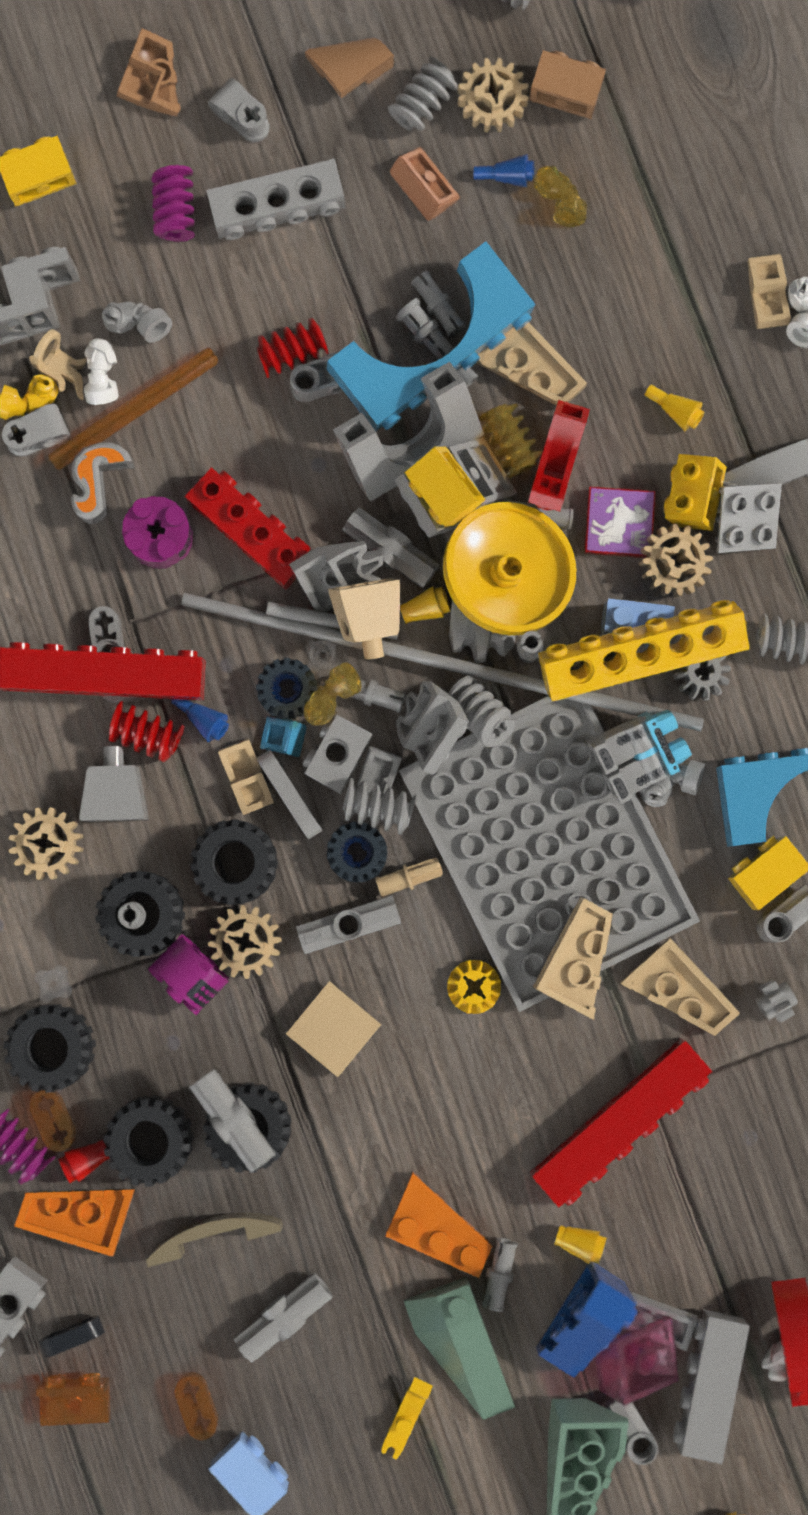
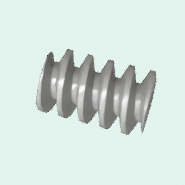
(422, 95)
(782, 638)
(485, 714)
(378, 807)

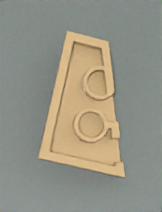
(533, 365)
(576, 959)
(679, 985)

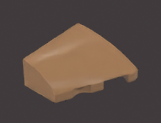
(351, 63)
(150, 75)

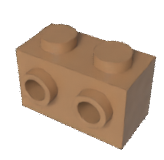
(567, 83)

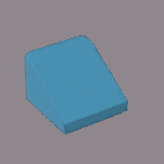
(283, 736)

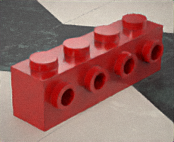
(246, 526)

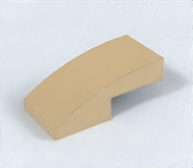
(768, 291)
(245, 776)

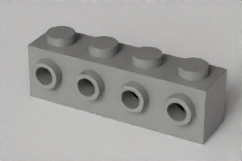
(712, 1386)

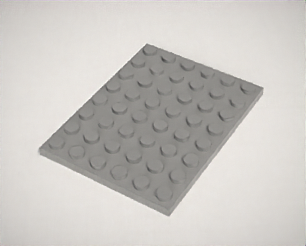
(535, 832)

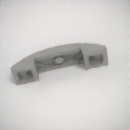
(776, 467)

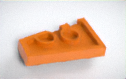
(77, 1217)
(435, 1229)

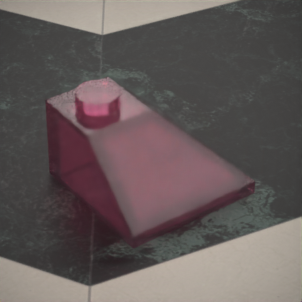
(639, 1362)

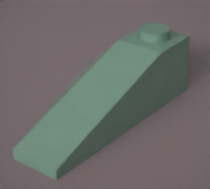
(456, 1336)
(582, 1452)

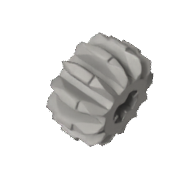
(709, 683)

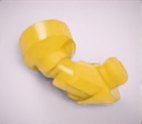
(39, 393)

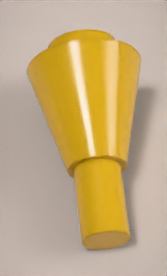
(682, 410)

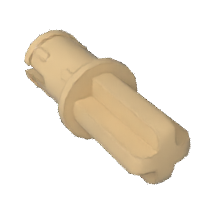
(409, 876)

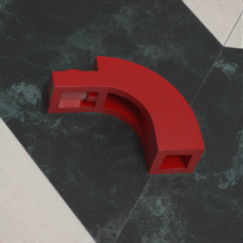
(558, 456)
(792, 1317)

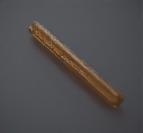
(134, 407)

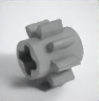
(776, 1001)

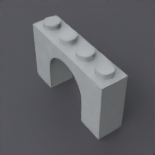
(449, 423)

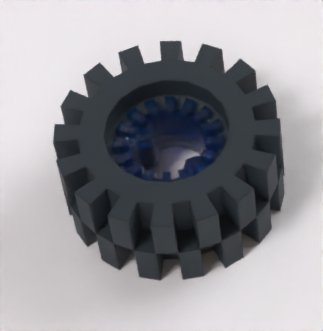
(269, 689)
(343, 863)

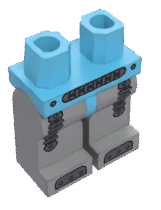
(638, 754)

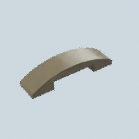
(255, 1225)

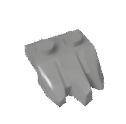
(334, 567)
(466, 633)
(431, 725)

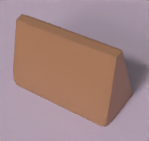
(423, 183)

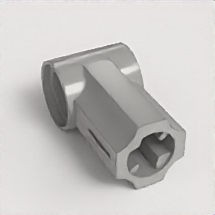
(790, 913)
(636, 1429)

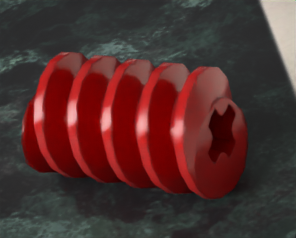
(291, 346)
(144, 733)

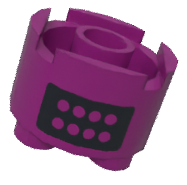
(147, 516)
(189, 974)

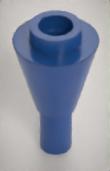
(514, 171)
(208, 722)

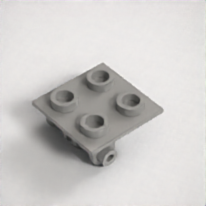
(748, 517)

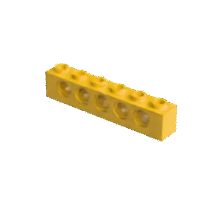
(726, 638)

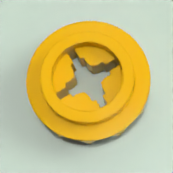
(473, 970)

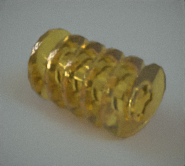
(510, 439)

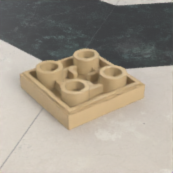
(333, 1029)

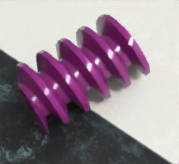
(170, 203)
(21, 1151)

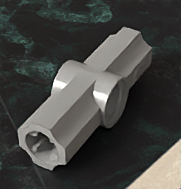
(394, 545)
(327, 932)
(232, 1120)
(283, 1317)

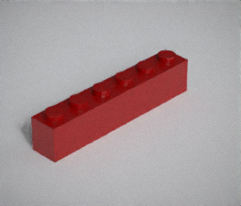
(102, 673)
(620, 1123)

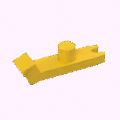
(406, 1416)

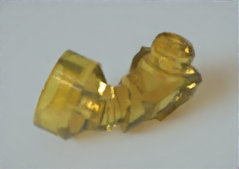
(569, 207)
(322, 705)

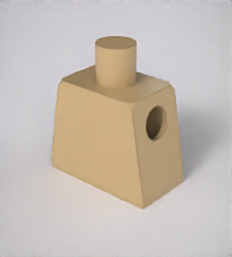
(368, 613)

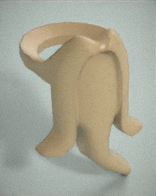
(56, 364)

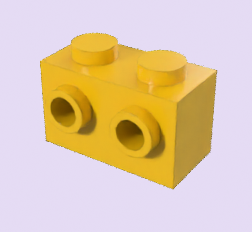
(36, 170)
(444, 487)
(695, 491)
(768, 872)

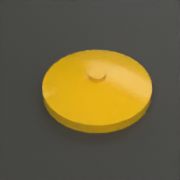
(509, 568)

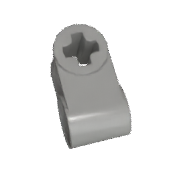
(240, 111)
(316, 371)
(38, 429)

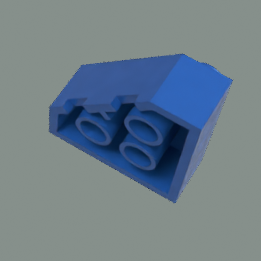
(587, 1320)

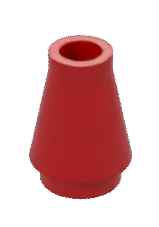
(82, 1161)

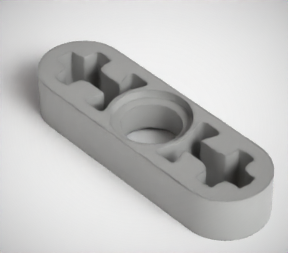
(289, 794)

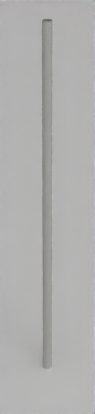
(429, 659)

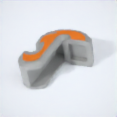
(88, 474)

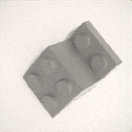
(29, 287)
(482, 469)

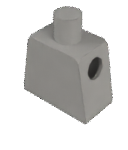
(113, 790)

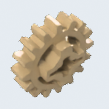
(505, 87)
(681, 548)
(50, 829)
(239, 956)

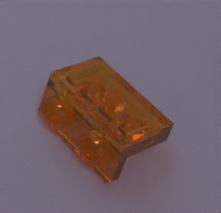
(74, 1400)

